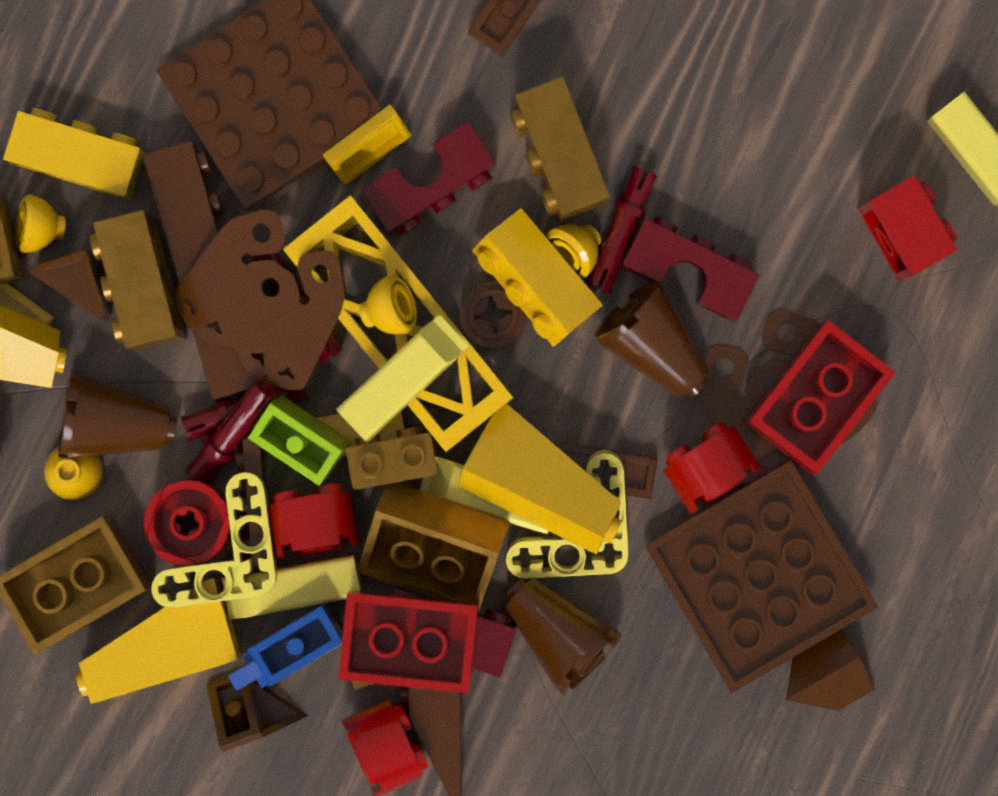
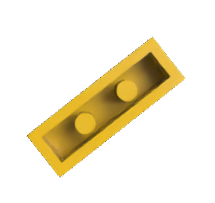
(75, 153)
(536, 277)

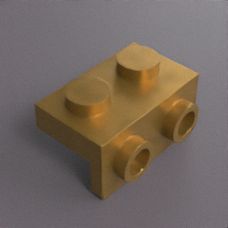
(391, 460)

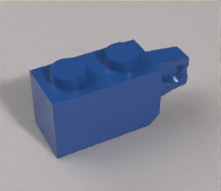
(289, 649)

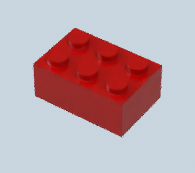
(819, 397)
(408, 641)

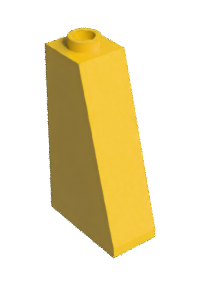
(29, 350)
(539, 482)
(162, 649)

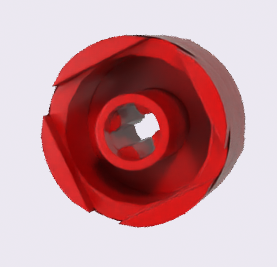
(711, 467)
(313, 522)
(168, 533)
(383, 746)

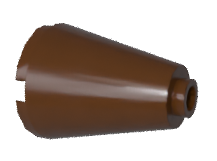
(654, 341)
(110, 421)
(559, 632)

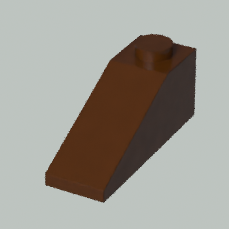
(438, 725)

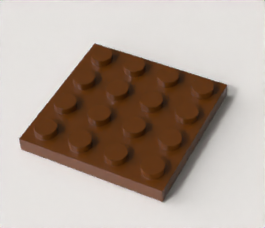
(269, 96)
(761, 576)

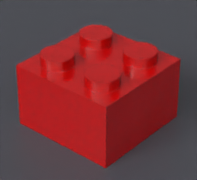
(908, 228)

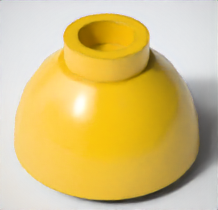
(37, 225)
(577, 246)
(389, 307)
(73, 477)

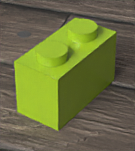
(299, 440)

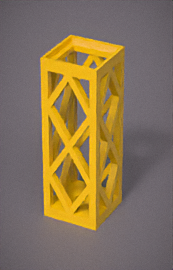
(328, 236)

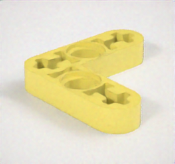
(599, 566)
(233, 570)

